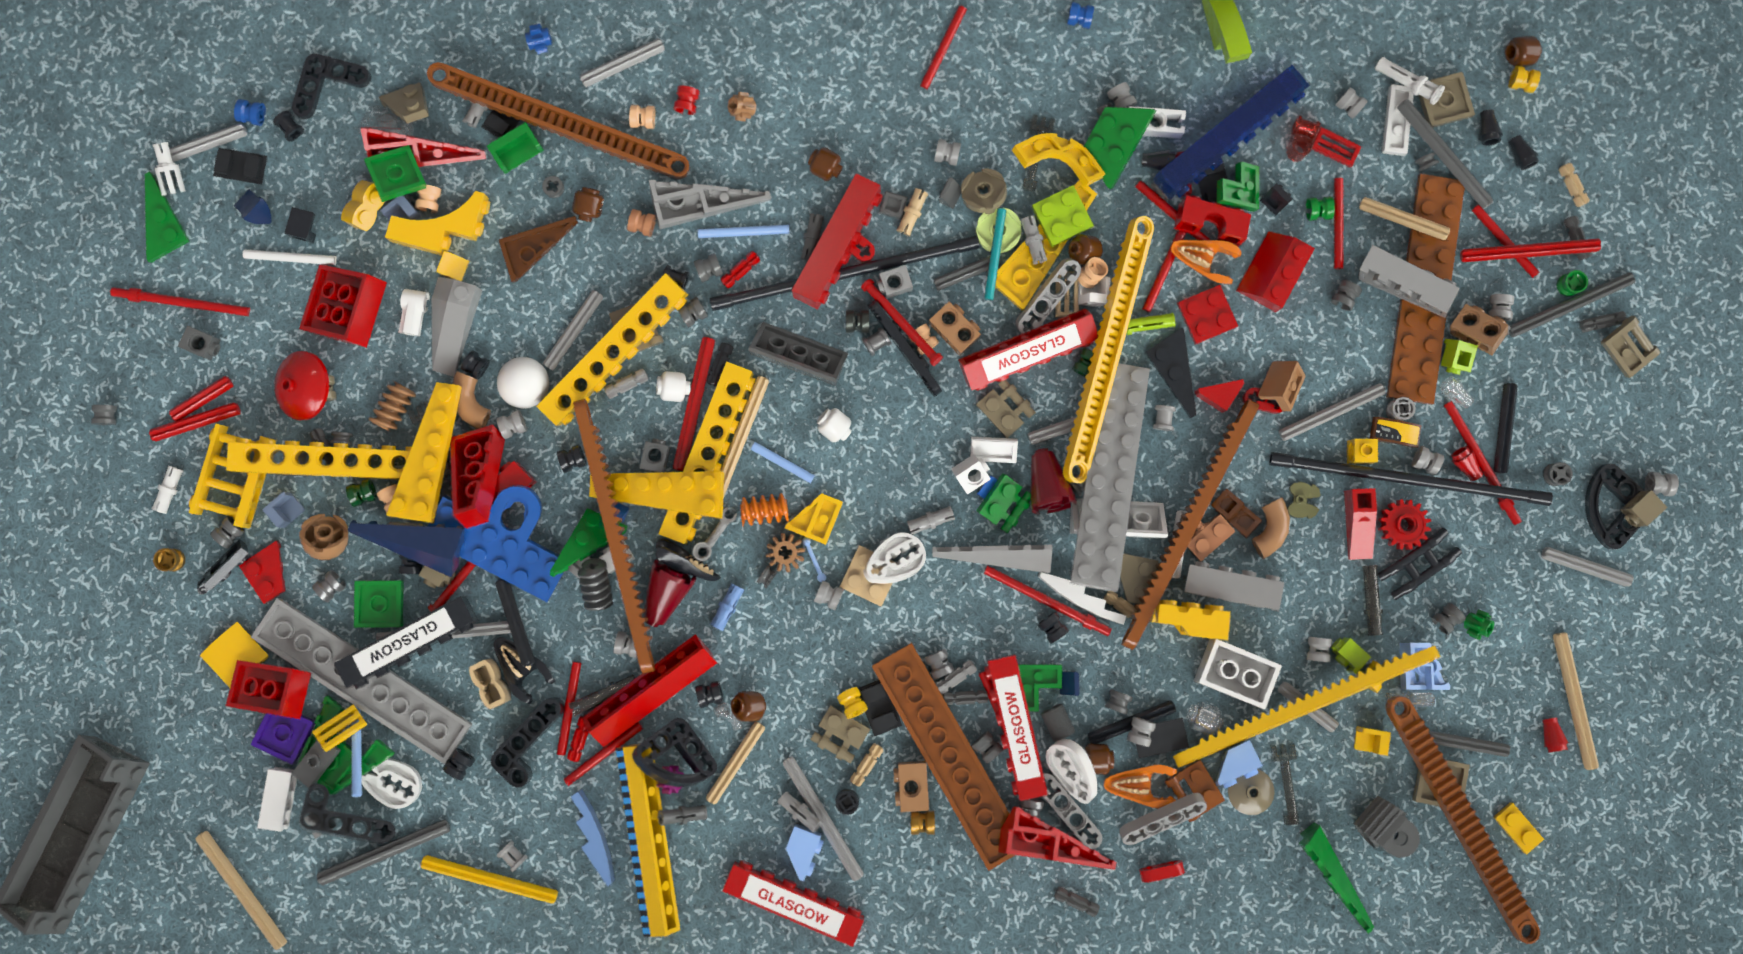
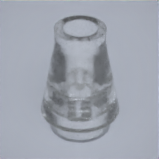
(1455, 391)

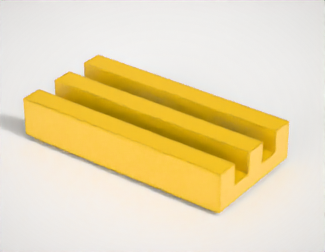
(335, 721)

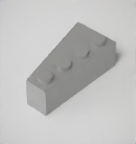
(1408, 281)
(1234, 587)

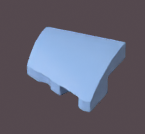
(1429, 674)

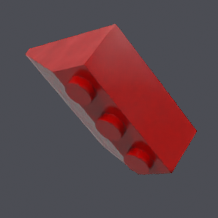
(343, 305)

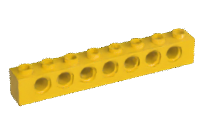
(730, 375)
(552, 406)
(239, 459)

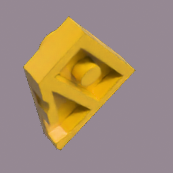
(817, 519)

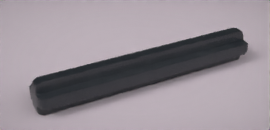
(1505, 428)
(515, 623)
(1125, 724)

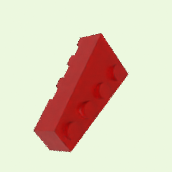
(475, 473)

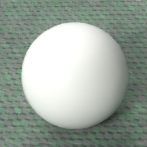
(523, 382)

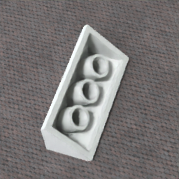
(1144, 519)

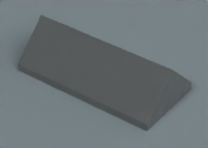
(798, 353)

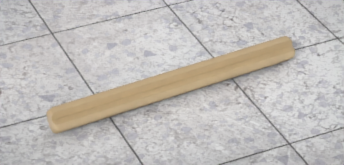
(743, 429)
(1575, 701)
(241, 890)

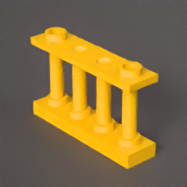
(249, 492)

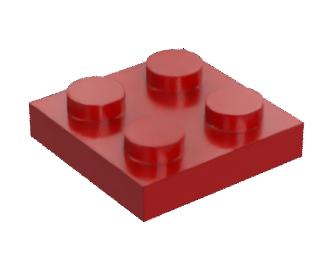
(1207, 314)

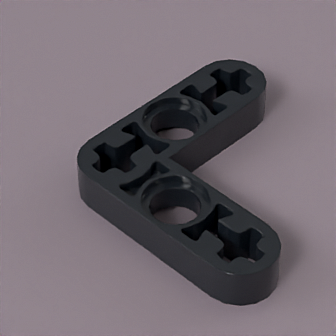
(324, 72)

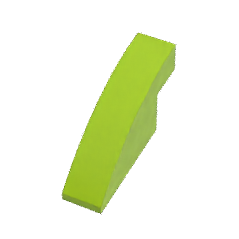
(1227, 29)

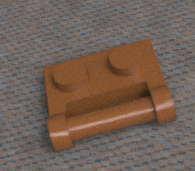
(1198, 782)

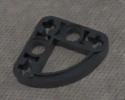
(1592, 506)
(680, 741)

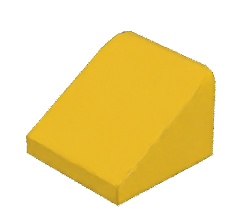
(452, 266)

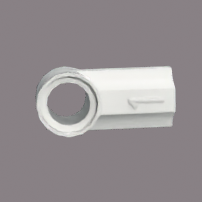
(413, 311)

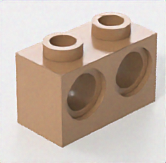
(949, 332)
(1475, 333)

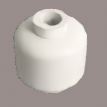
(672, 386)
(834, 425)

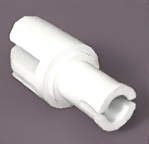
(166, 165)

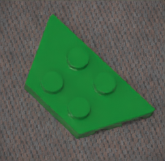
(1116, 139)

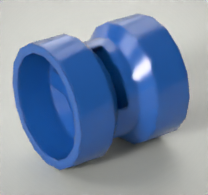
(1080, 15)
(249, 112)

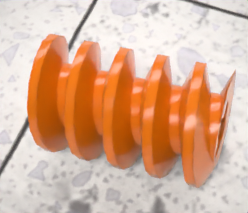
(764, 509)

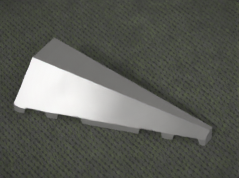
(685, 203)
(1023, 557)

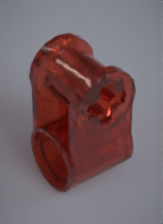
(1302, 135)

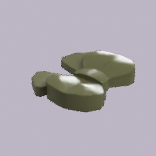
(1299, 506)

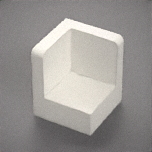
(1094, 296)

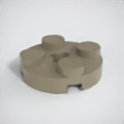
(987, 202)

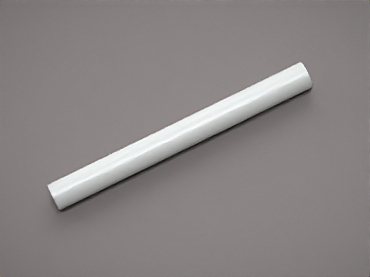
(289, 257)

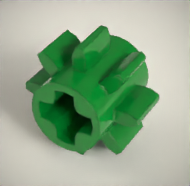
(1479, 624)

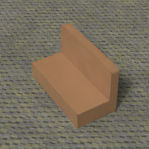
(1283, 383)

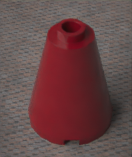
(1048, 484)
(665, 593)

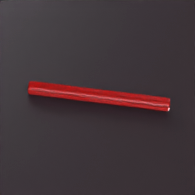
(1530, 250)
(693, 403)

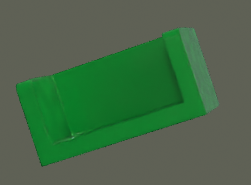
(515, 148)

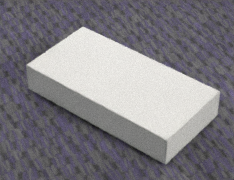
(995, 449)

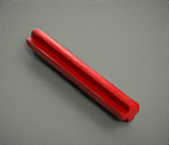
(194, 422)

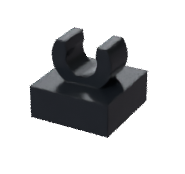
(1276, 199)

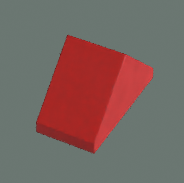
(1220, 395)

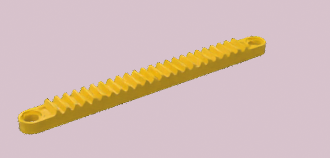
(1107, 349)
(1309, 704)

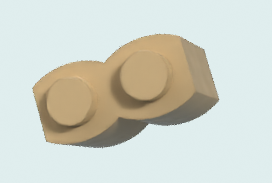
(487, 677)

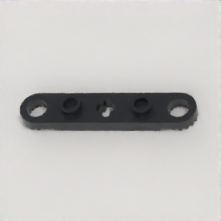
(918, 364)

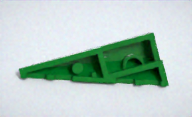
(1322, 854)

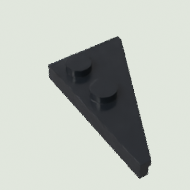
(1172, 364)

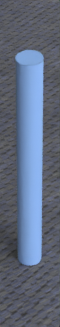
(743, 231)
(356, 761)

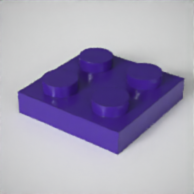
(283, 736)

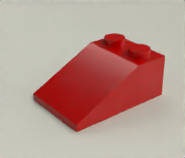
(268, 689)

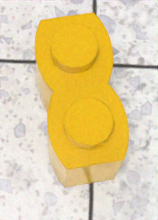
(363, 207)

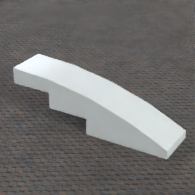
(1076, 595)

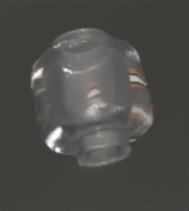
(1204, 718)

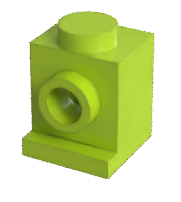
(1458, 356)
(1350, 654)

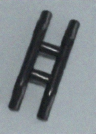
(1419, 578)

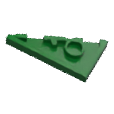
(162, 226)
(583, 542)

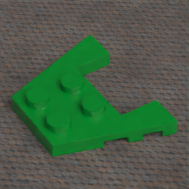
(339, 772)

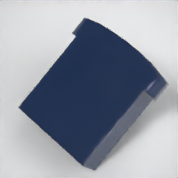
(253, 208)

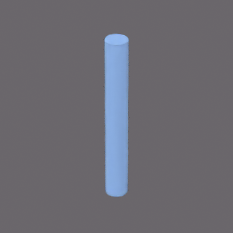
(782, 462)

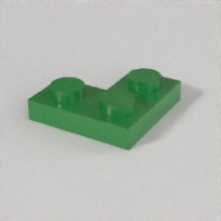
(1242, 192)
(1039, 676)

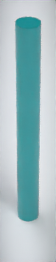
(995, 254)

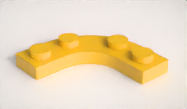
(1068, 151)

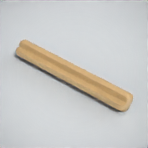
(1404, 218)
(735, 763)

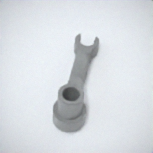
(713, 537)

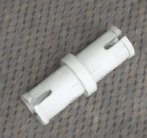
(167, 489)

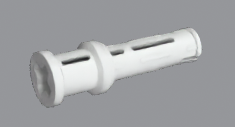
(1419, 85)

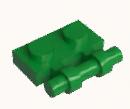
(1000, 498)

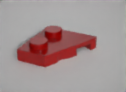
(265, 572)

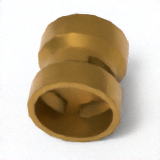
(164, 559)
(917, 822)

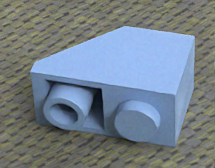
(1236, 763)
(802, 848)

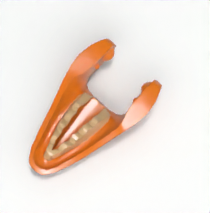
(1200, 254)
(1137, 785)

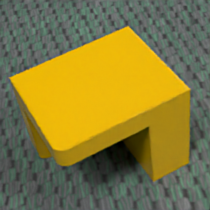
(1372, 740)

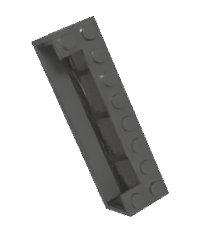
(70, 836)

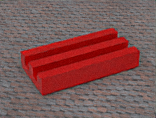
(1349, 163)

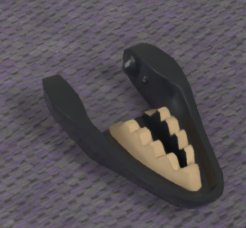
(681, 561)
(515, 672)

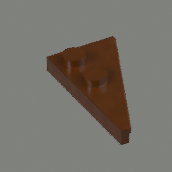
(528, 247)

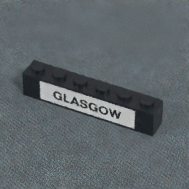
(406, 642)

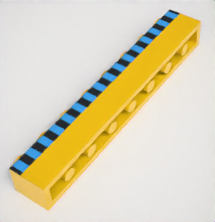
(647, 847)

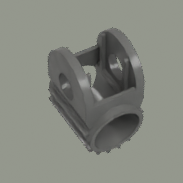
(1382, 822)

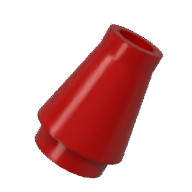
(1466, 461)
(1553, 736)

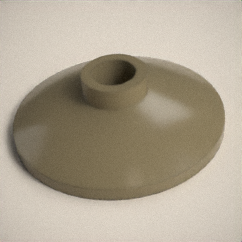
(1240, 796)

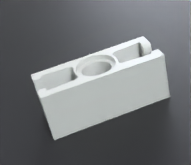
(1162, 116)
(277, 799)

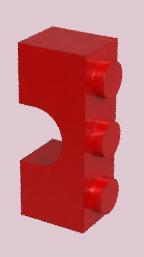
(1230, 222)

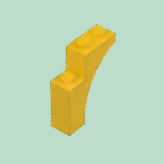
(434, 234)

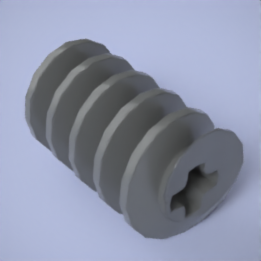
(595, 585)

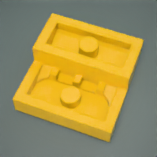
(228, 648)

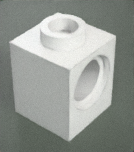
(970, 483)

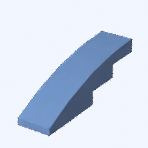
(596, 847)

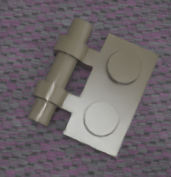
(1000, 413)
(846, 729)

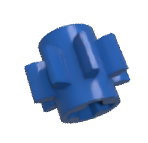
(538, 38)

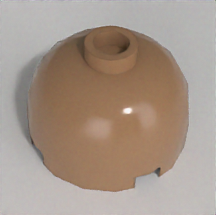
(324, 536)

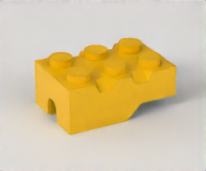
(1192, 620)

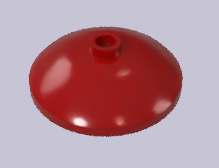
(301, 385)

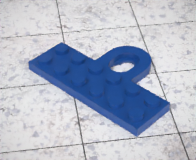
(506, 550)

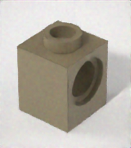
(1643, 508)

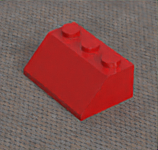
(1275, 270)

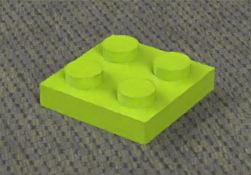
(1062, 216)

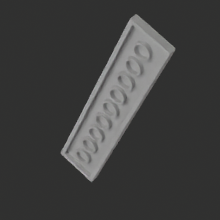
(1110, 484)
(386, 699)

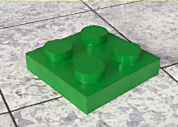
(395, 173)
(378, 604)

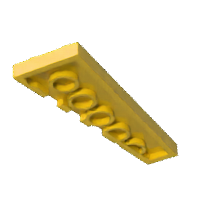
(1019, 276)
(423, 473)
(676, 491)

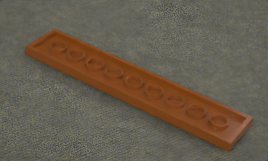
(1418, 330)
(945, 751)

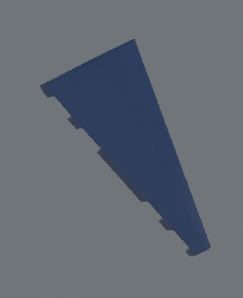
(429, 546)

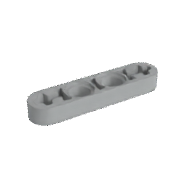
(1045, 294)
(1071, 808)
(1140, 828)

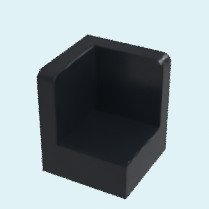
(300, 225)

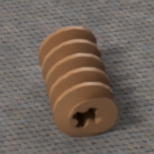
(392, 406)

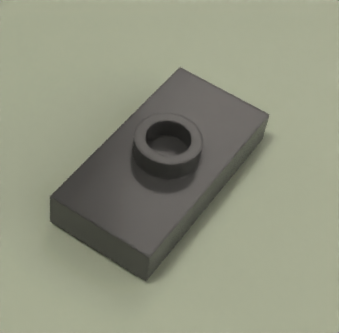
(314, 764)

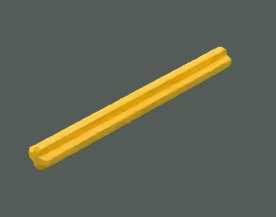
(489, 879)

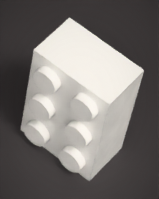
(1237, 673)

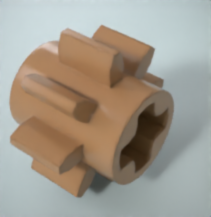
(742, 106)

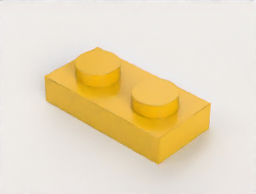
(1518, 828)

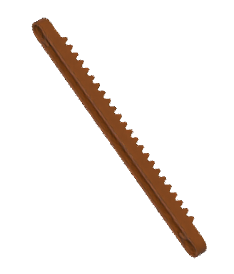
(557, 120)
(1190, 522)
(614, 537)
(1463, 819)

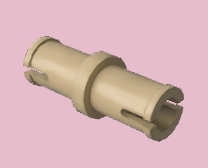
(912, 212)

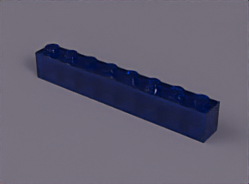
(1231, 132)

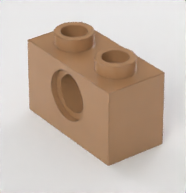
(914, 800)

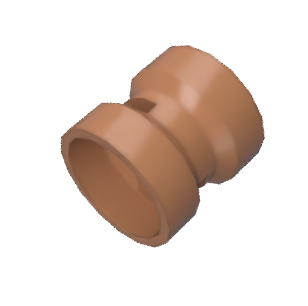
(642, 223)

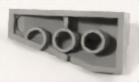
(452, 317)

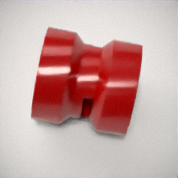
(686, 98)

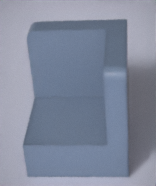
(400, 208)
(283, 509)

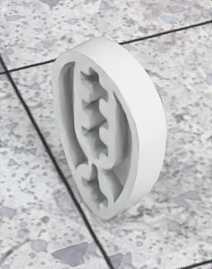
(890, 549)
(1072, 769)
(387, 794)

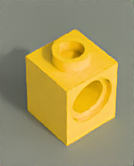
(1362, 451)

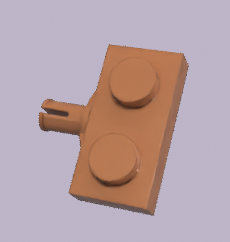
(1209, 536)

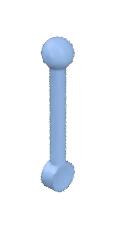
(821, 576)

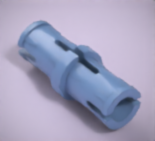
(727, 607)

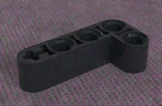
(530, 737)
(347, 820)

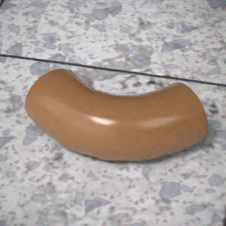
(468, 407)
(1276, 528)

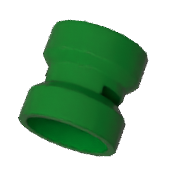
(1320, 208)
(1577, 281)

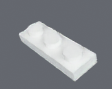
(1396, 126)

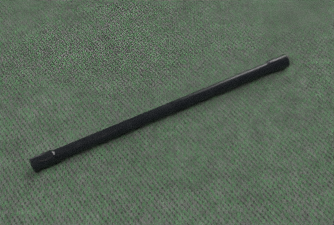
(958, 246)
(1529, 496)

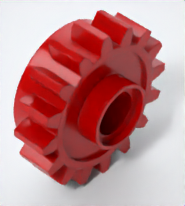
(1416, 524)

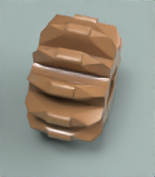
(790, 546)

